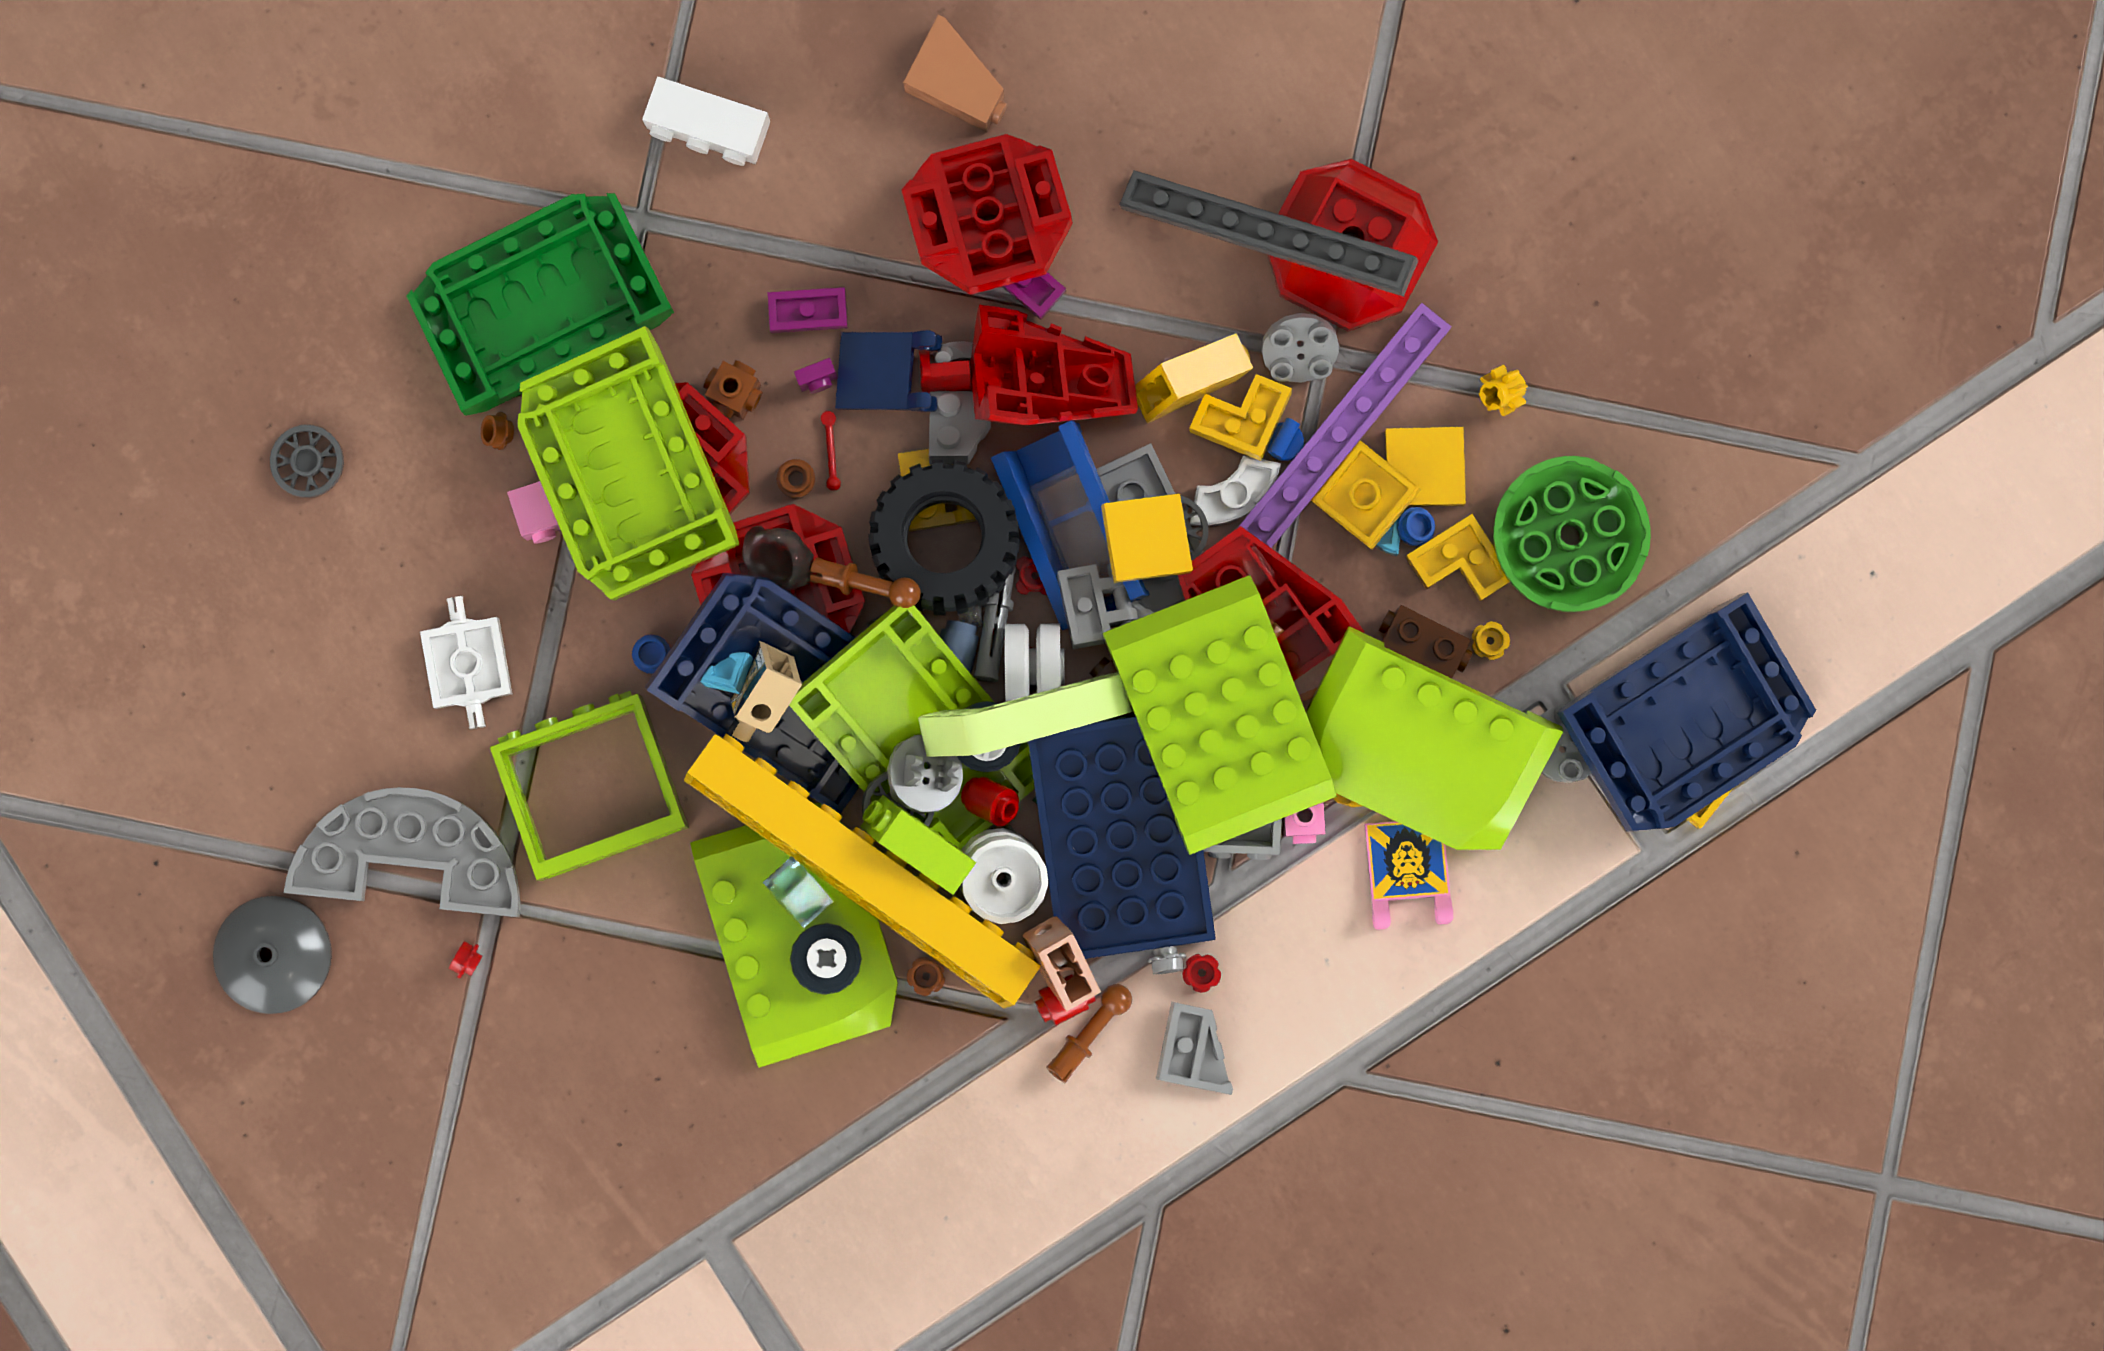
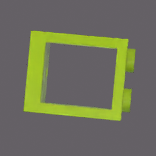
(917, 844)

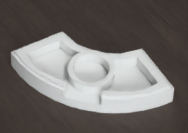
(1237, 494)

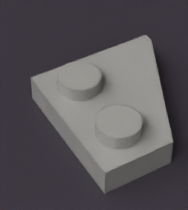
(954, 428)
(1192, 1050)

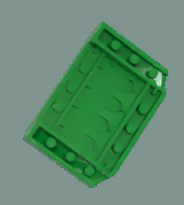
(536, 297)

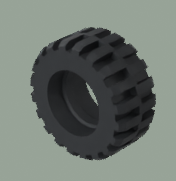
(941, 485)

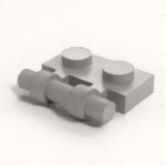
(1085, 605)

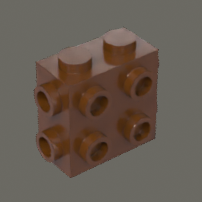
(1425, 641)

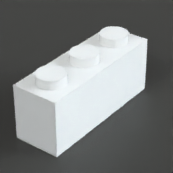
(705, 122)

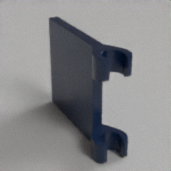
(878, 371)

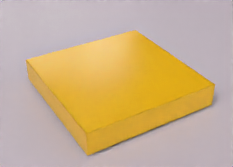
(1430, 460)
(1366, 495)
(1146, 538)

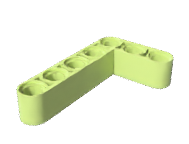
(1023, 719)

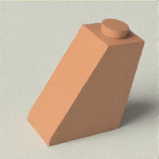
(955, 78)

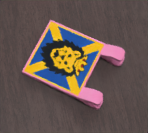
(1406, 867)

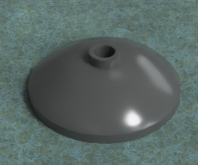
(298, 959)

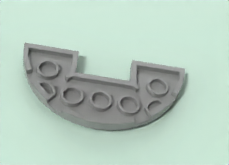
(413, 831)

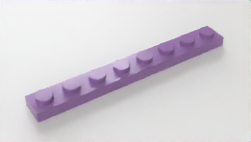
(1346, 425)

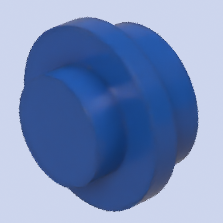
(1415, 526)
(649, 653)

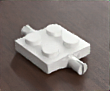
(466, 662)

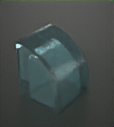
(797, 892)

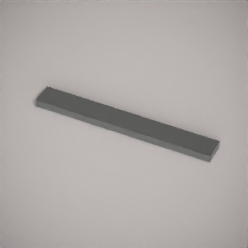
(1269, 233)

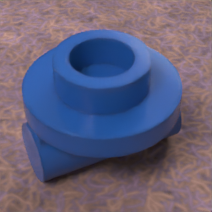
(1286, 441)

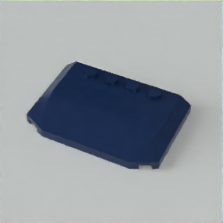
(732, 621)
(1690, 717)

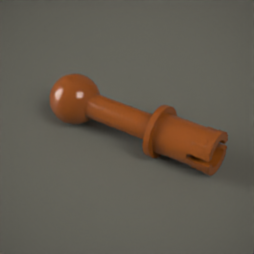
(902, 592)
(1115, 1001)

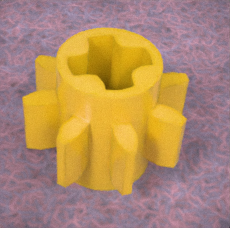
(1503, 390)

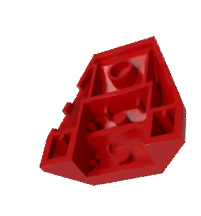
(1043, 376)
(1304, 608)

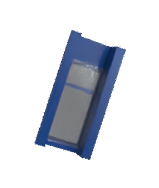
(1060, 510)

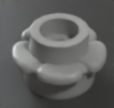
(1167, 960)

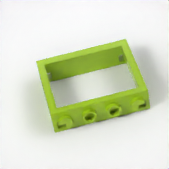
(552, 730)

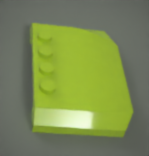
(623, 466)
(1426, 745)
(757, 948)

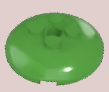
(1603, 511)

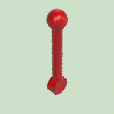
(828, 420)

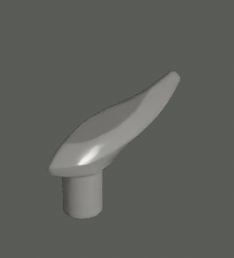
(954, 352)

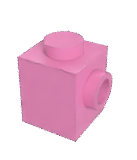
(533, 513)
(1305, 825)

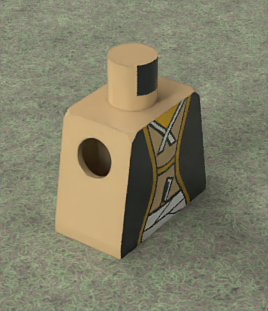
(765, 693)

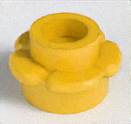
(1500, 637)

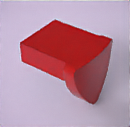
(944, 375)

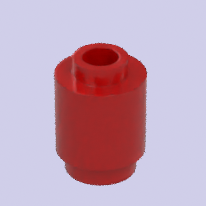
(990, 800)
(1051, 1008)

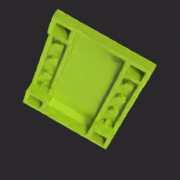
(872, 701)
(1220, 714)

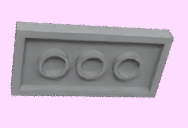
(1139, 477)

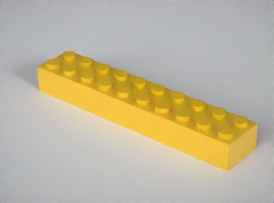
(861, 871)

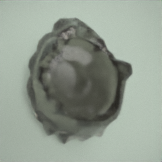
(777, 556)

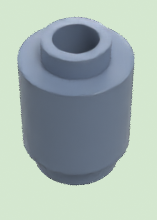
(961, 640)

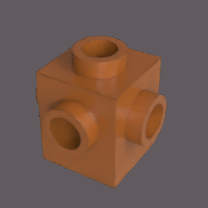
(743, 399)

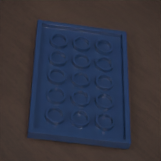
(1114, 843)

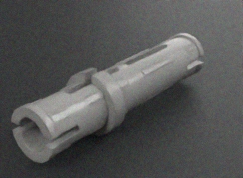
(988, 666)

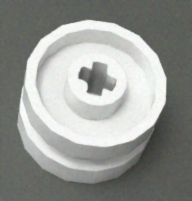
(1032, 666)
(1024, 879)

